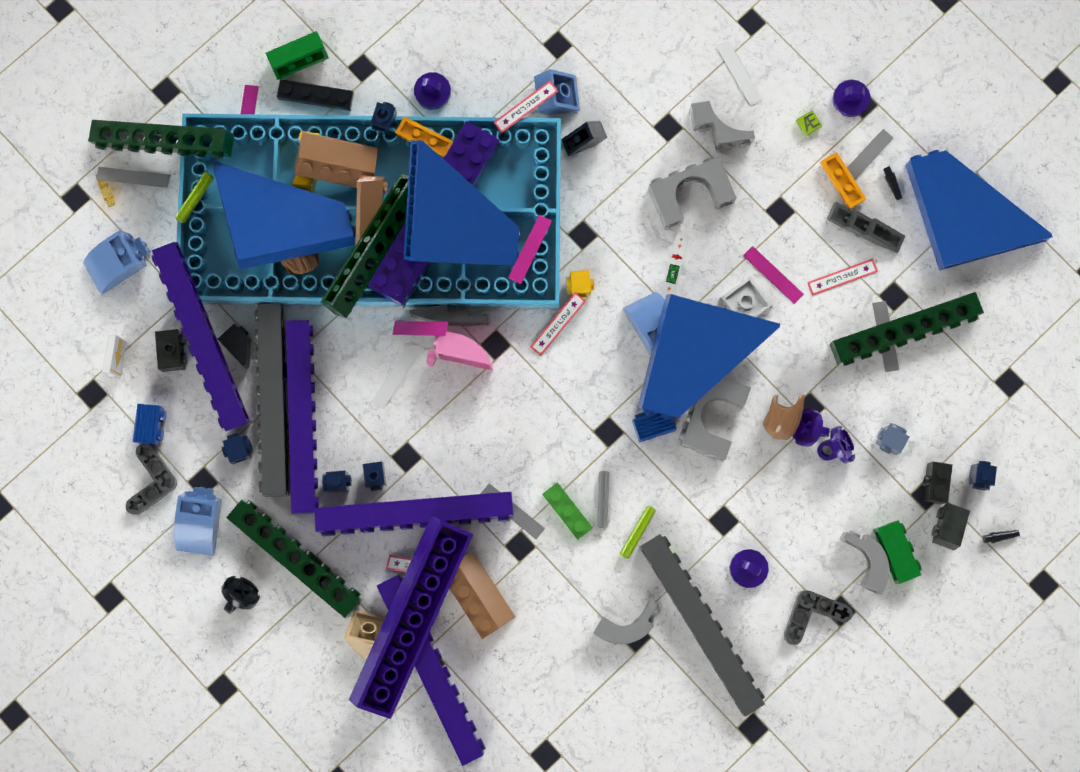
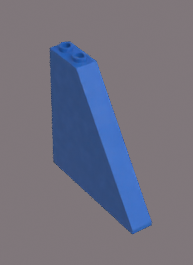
(965, 213)
(452, 218)
(278, 220)
(695, 351)

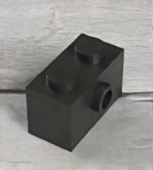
(170, 350)
(937, 482)
(950, 526)

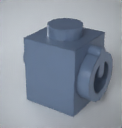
(892, 439)

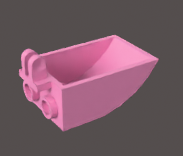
(458, 349)

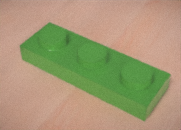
(567, 511)

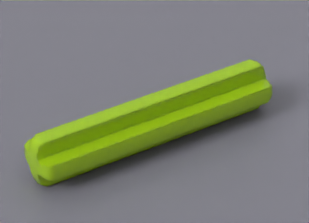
(194, 197)
(637, 532)

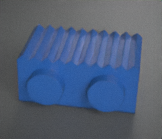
(149, 424)
(652, 426)

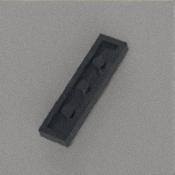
(315, 95)

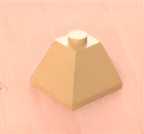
(363, 631)

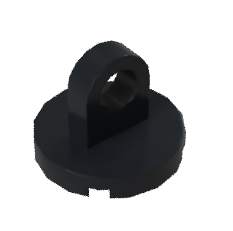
(239, 593)

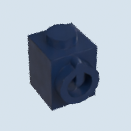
(383, 117)
(237, 448)
(374, 475)
(982, 475)
(336, 481)

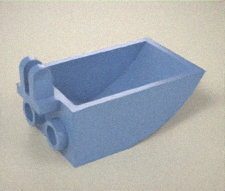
(115, 260)
(645, 317)
(197, 521)

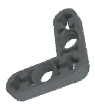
(157, 484)
(807, 609)

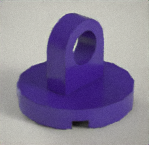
(432, 90)
(851, 98)
(810, 428)
(841, 446)
(749, 568)

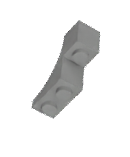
(724, 136)

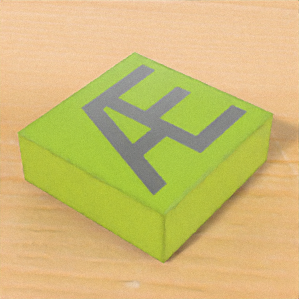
(808, 123)

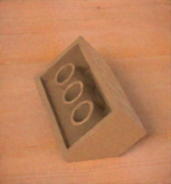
(334, 159)
(369, 199)
(480, 597)

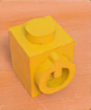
(580, 283)

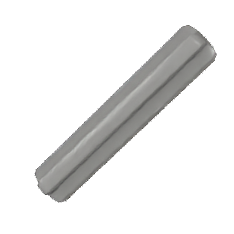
(603, 497)

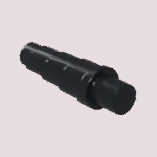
(892, 182)
(1000, 536)

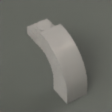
(877, 561)
(630, 633)

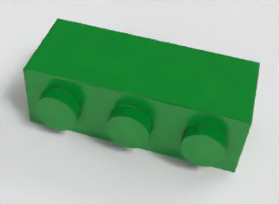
(297, 55)
(898, 551)

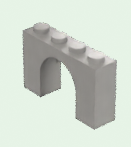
(709, 173)
(696, 436)

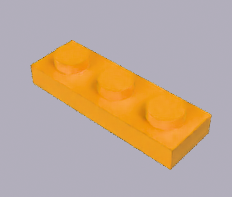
(412, 130)
(842, 180)

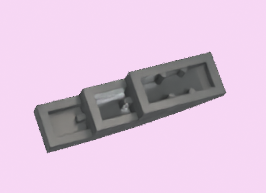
(865, 227)
(454, 318)

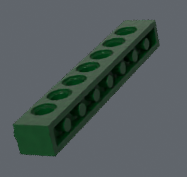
(114, 135)
(369, 251)
(968, 303)
(239, 517)

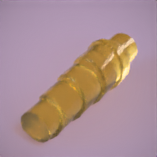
(106, 192)

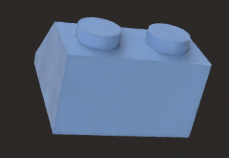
(566, 98)

